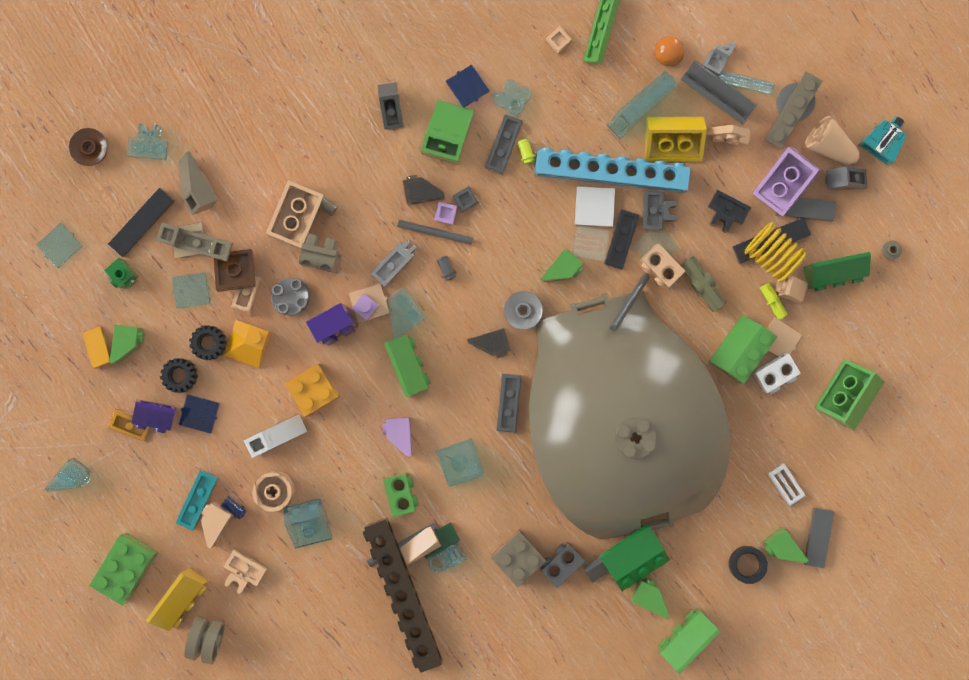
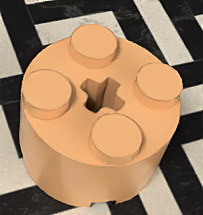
(266, 499)

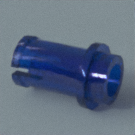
(234, 508)

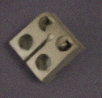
(320, 258)

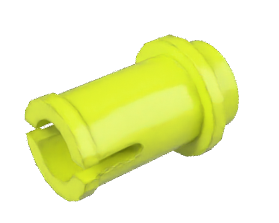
(526, 152)

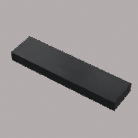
(141, 222)
(795, 230)

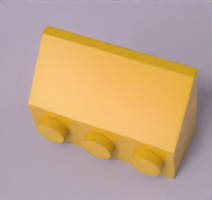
(675, 139)
(178, 600)

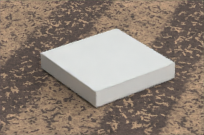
(594, 206)

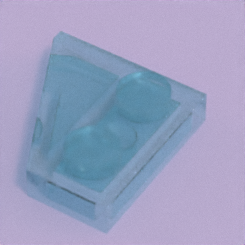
(404, 312)

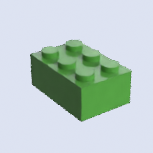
(123, 569)

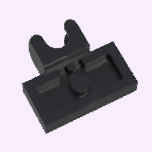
(727, 210)

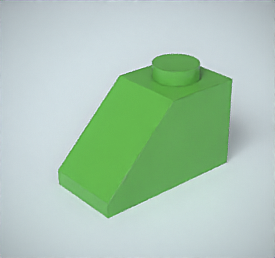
(563, 268)
(125, 342)
(783, 547)
(649, 597)

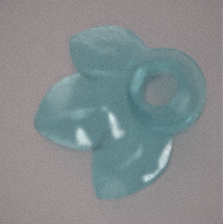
(510, 95)

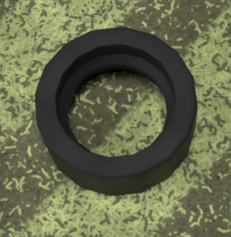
(763, 564)

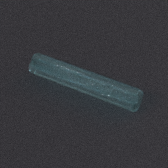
(747, 82)

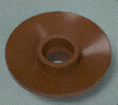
(79, 146)

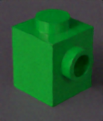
(121, 274)

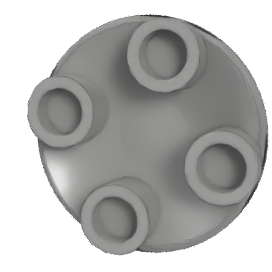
(290, 296)

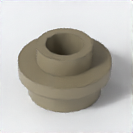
(886, 250)

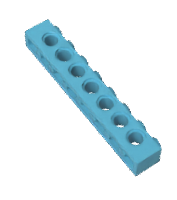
(621, 178)

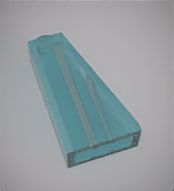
(642, 104)

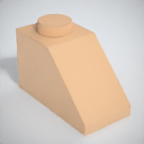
(214, 522)

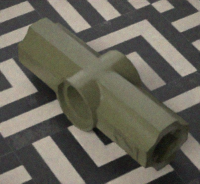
(703, 284)

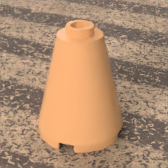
(832, 142)

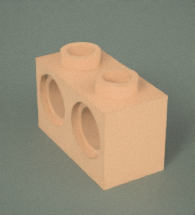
(665, 261)

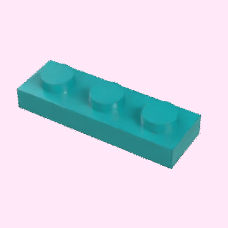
(196, 500)

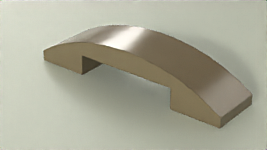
(194, 242)

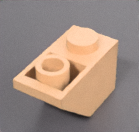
(791, 289)

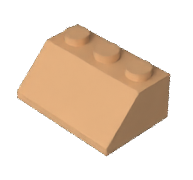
(294, 214)

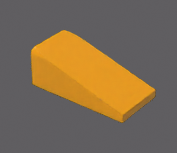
(97, 347)
(122, 423)

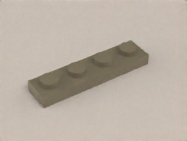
(793, 109)

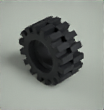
(196, 342)
(167, 375)

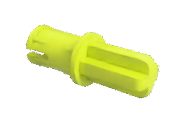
(774, 301)

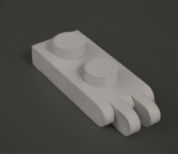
(394, 263)

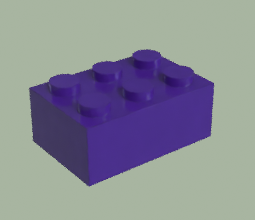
(332, 324)

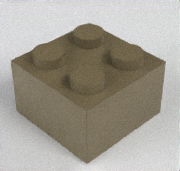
(518, 558)

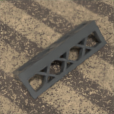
(718, 92)

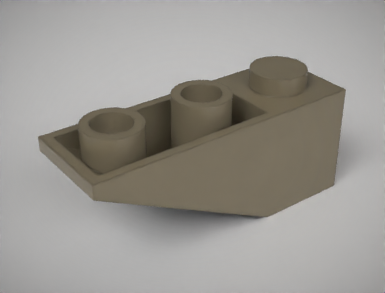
(194, 186)

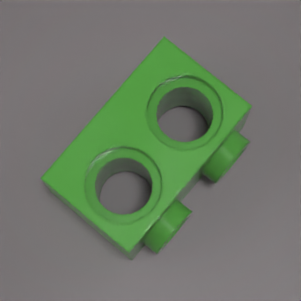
(395, 495)

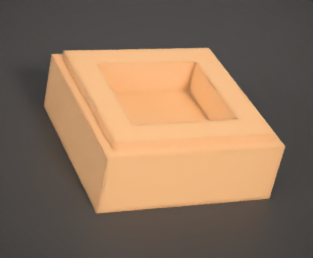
(558, 40)

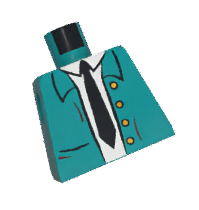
(885, 140)

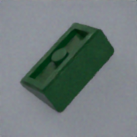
(447, 536)

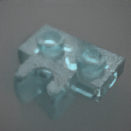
(147, 144)

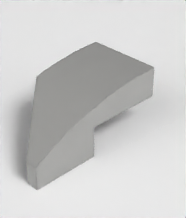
(717, 58)

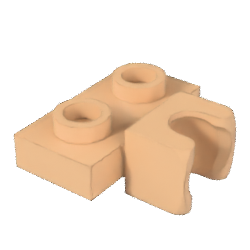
(732, 134)
(243, 571)

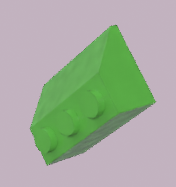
(743, 349)
(407, 365)
(849, 394)
(688, 640)

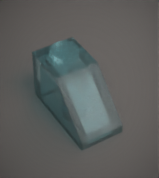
(70, 476)

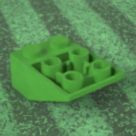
(447, 132)

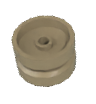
(204, 640)

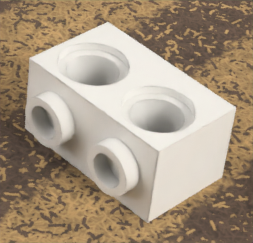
(774, 368)

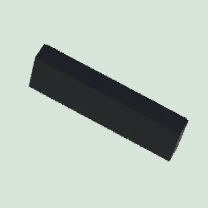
(621, 239)

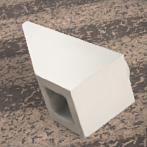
(275, 436)

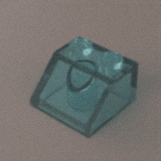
(307, 523)

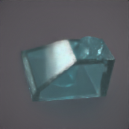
(460, 462)

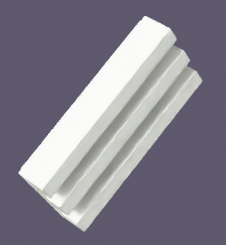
(777, 471)

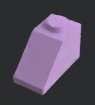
(399, 433)

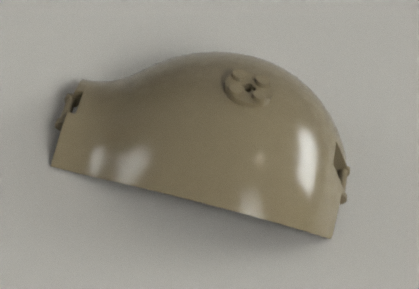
(602, 387)

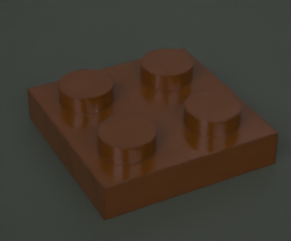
(236, 273)

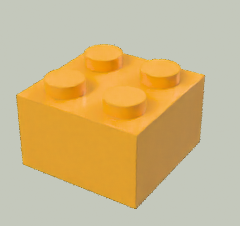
(312, 390)

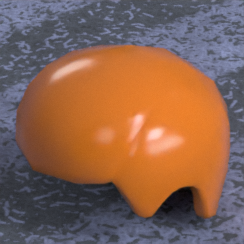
(669, 51)

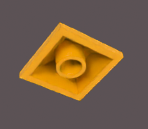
(247, 344)

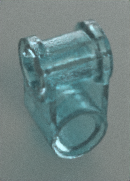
(448, 558)

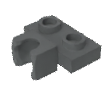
(656, 210)

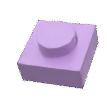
(445, 213)
(365, 307)

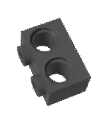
(566, 568)

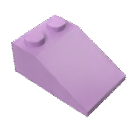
(787, 181)

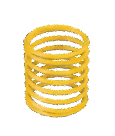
(781, 274)

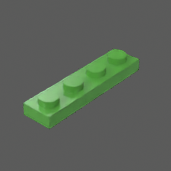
(601, 31)

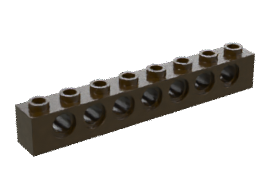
(432, 657)

